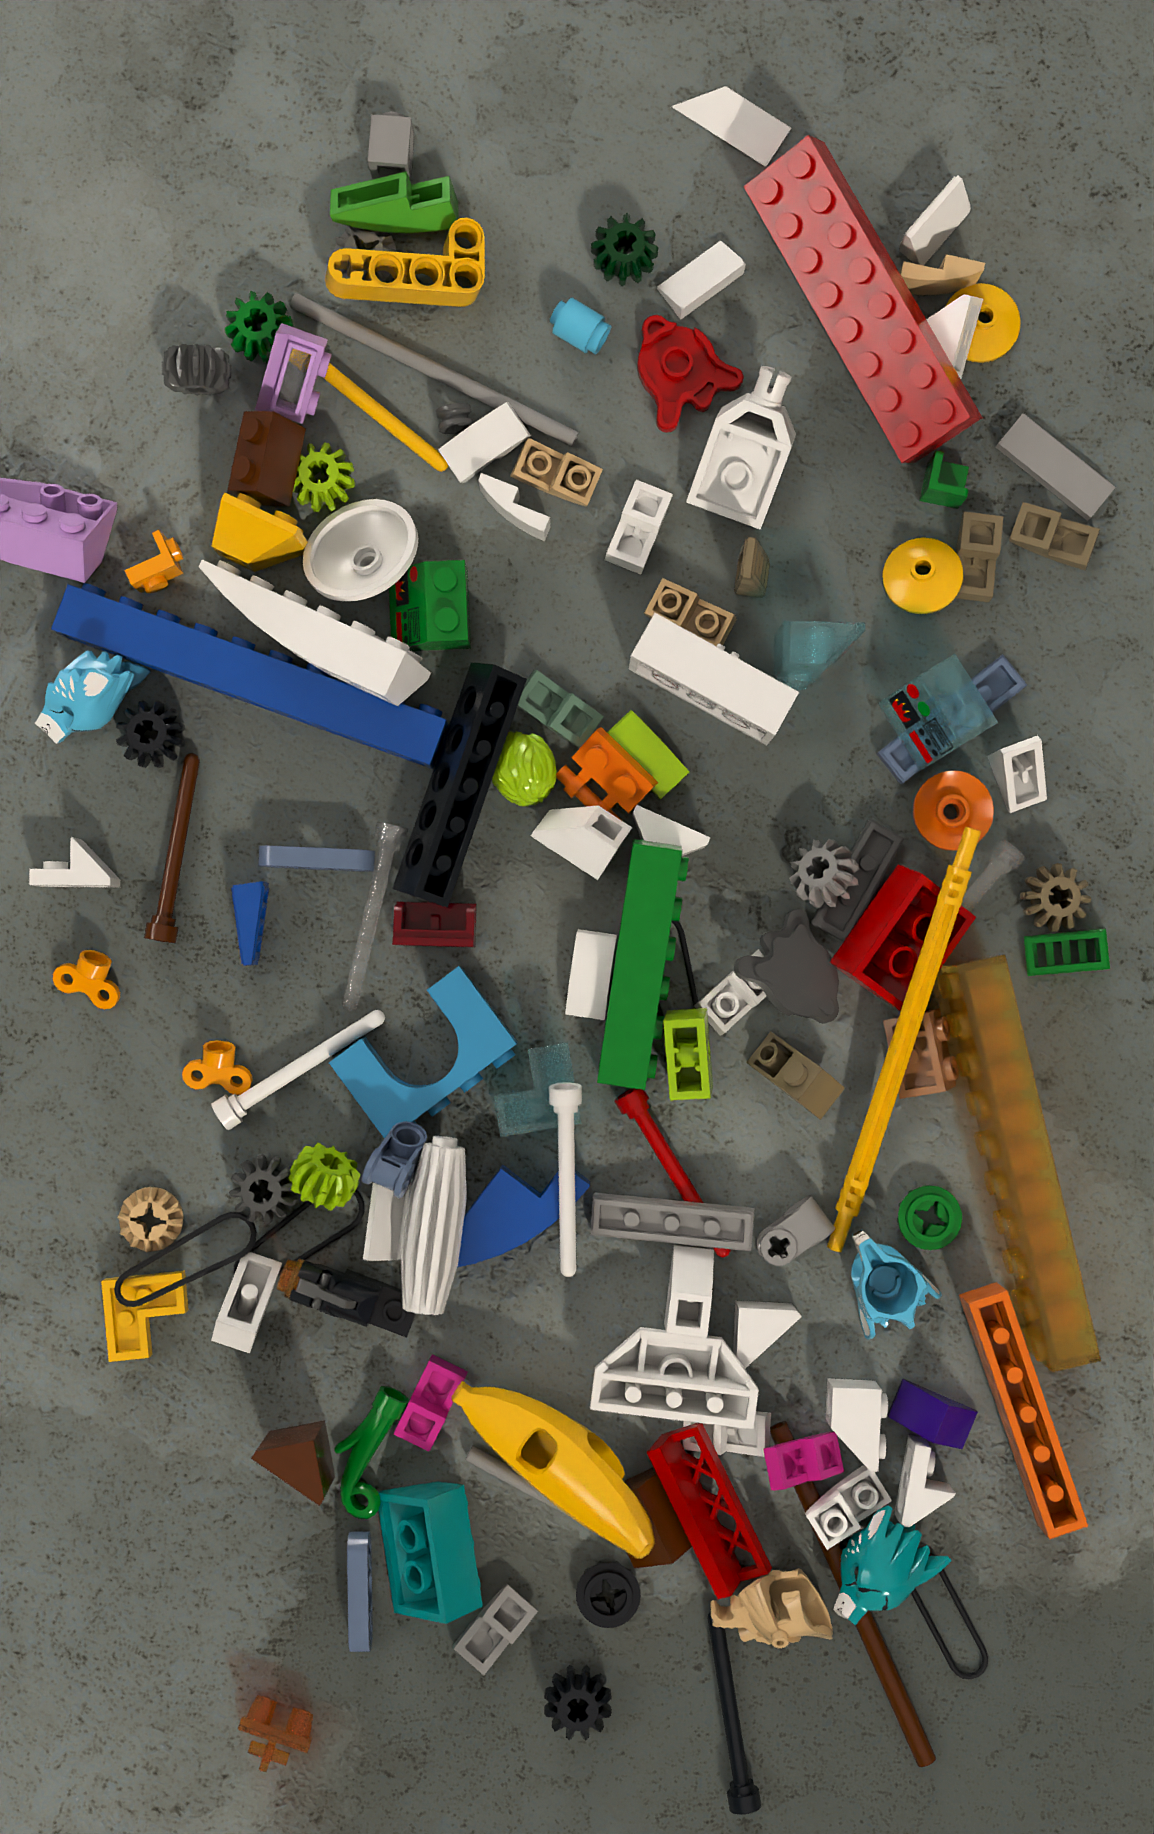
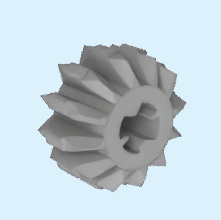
(824, 873)

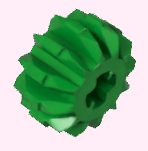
(245, 323)

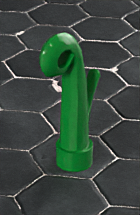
(365, 1440)

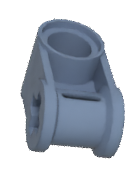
(396, 1158)

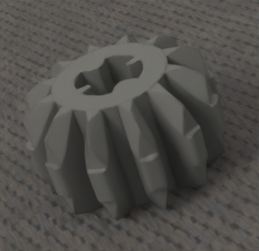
(196, 369)
(251, 1193)

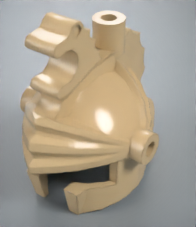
(776, 1610)

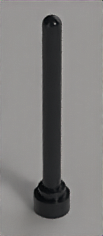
(743, 1794)

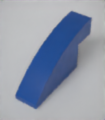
(510, 1215)

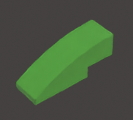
(396, 205)

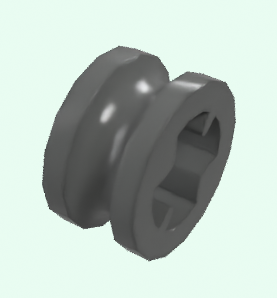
(454, 418)

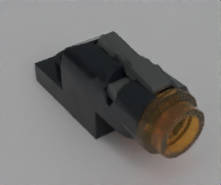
(345, 1295)

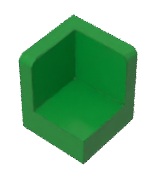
(944, 482)

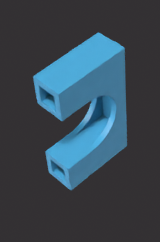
(481, 1041)

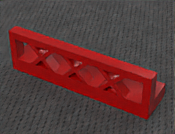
(697, 1515)

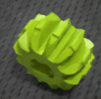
(337, 471)
(324, 1176)

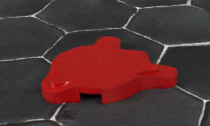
(681, 369)

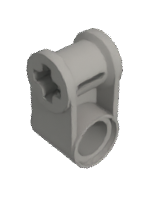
(800, 1226)

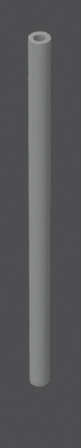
(431, 368)

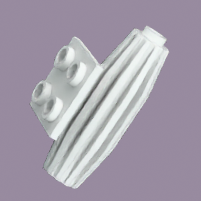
(422, 1226)

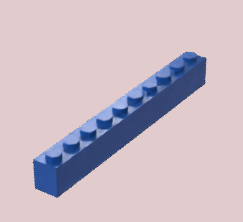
(248, 675)

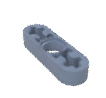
(316, 858)
(359, 1591)

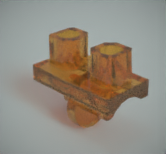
(259, 1724)

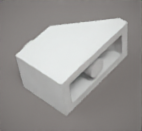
(246, 1302)

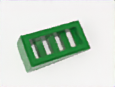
(1100, 944)

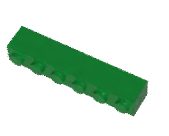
(640, 964)

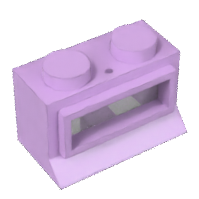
(292, 374)

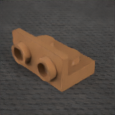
(930, 1063)

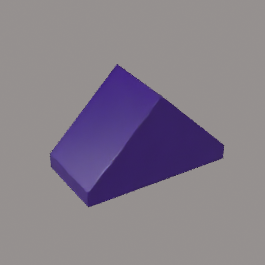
(932, 1415)

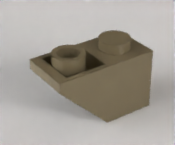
(795, 1075)

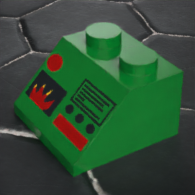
(431, 606)

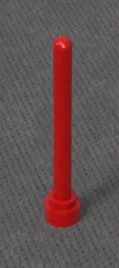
(635, 1105)

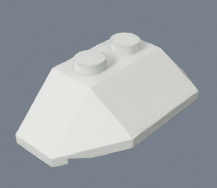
(676, 1380)

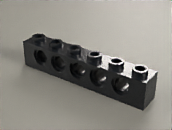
(459, 783)

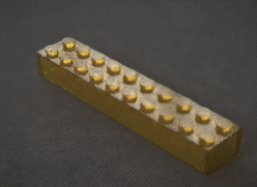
(1018, 1162)

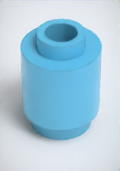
(580, 326)

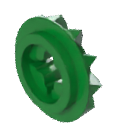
(935, 1235)

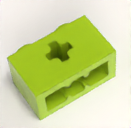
(688, 1054)

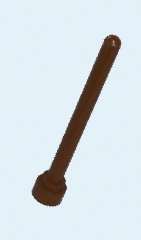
(162, 924)

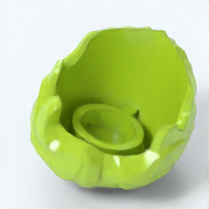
(525, 769)

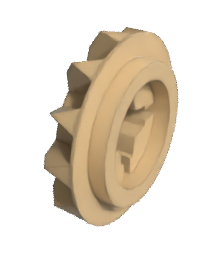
(164, 1207)

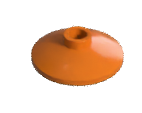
(963, 792)

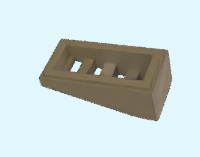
(752, 570)

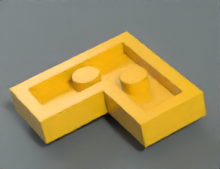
(129, 1327)

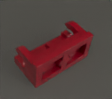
(434, 924)

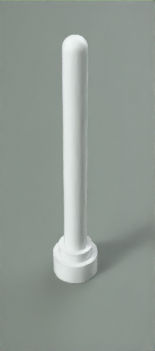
(565, 1102)
(233, 1108)

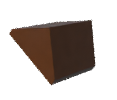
(299, 1458)
(668, 1533)

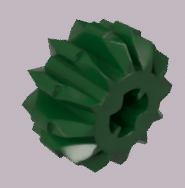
(626, 235)

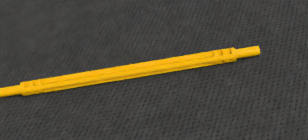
(903, 1038)

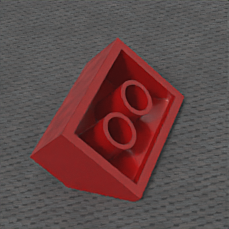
(890, 935)

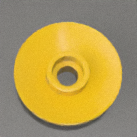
(999, 335)
(922, 592)

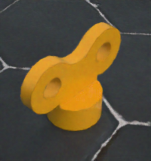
(89, 977)
(218, 1069)

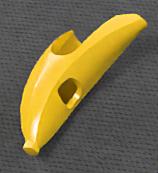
(560, 1462)

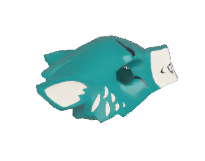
(887, 1565)

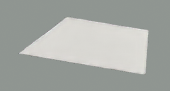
(737, 122)

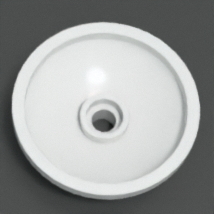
(360, 550)

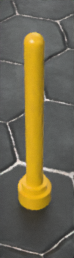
(385, 418)

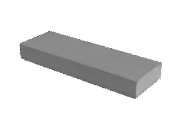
(1055, 467)

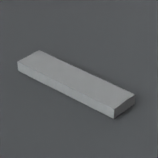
(672, 1221)

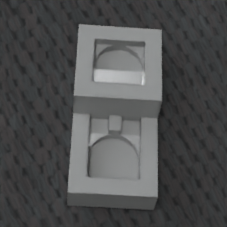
(494, 1629)

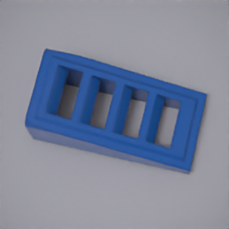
(250, 912)

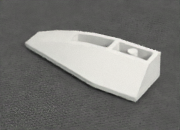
(318, 637)

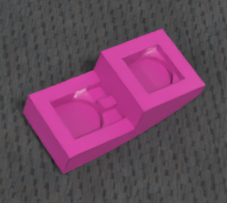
(430, 1403)
(803, 1460)

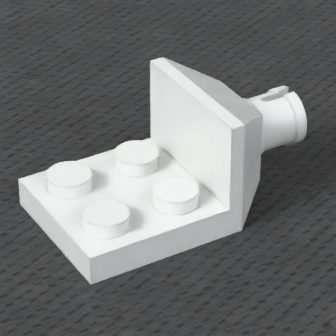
(746, 453)

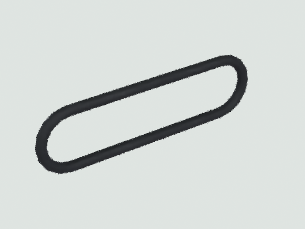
(981, 1670)

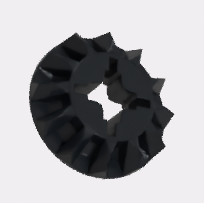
(596, 1608)

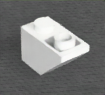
(583, 836)
(689, 1291)
(855, 1415)

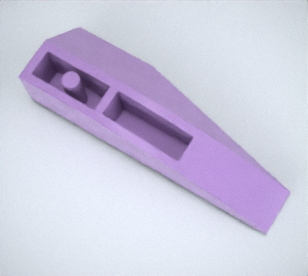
(53, 528)

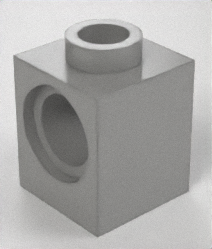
(390, 145)

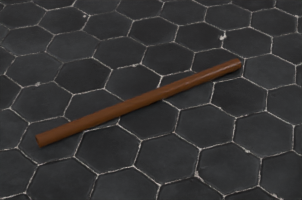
(869, 1632)

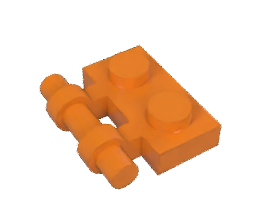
(612, 769)

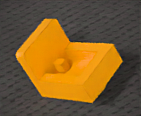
(156, 571)

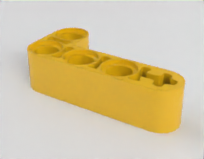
(404, 266)

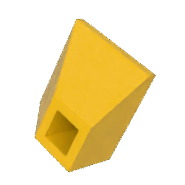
(254, 536)

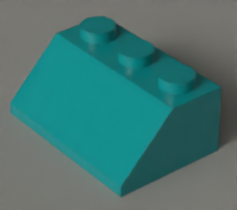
(430, 1551)

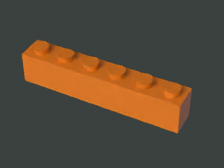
(1023, 1410)

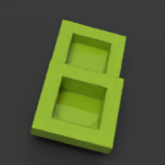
(649, 752)

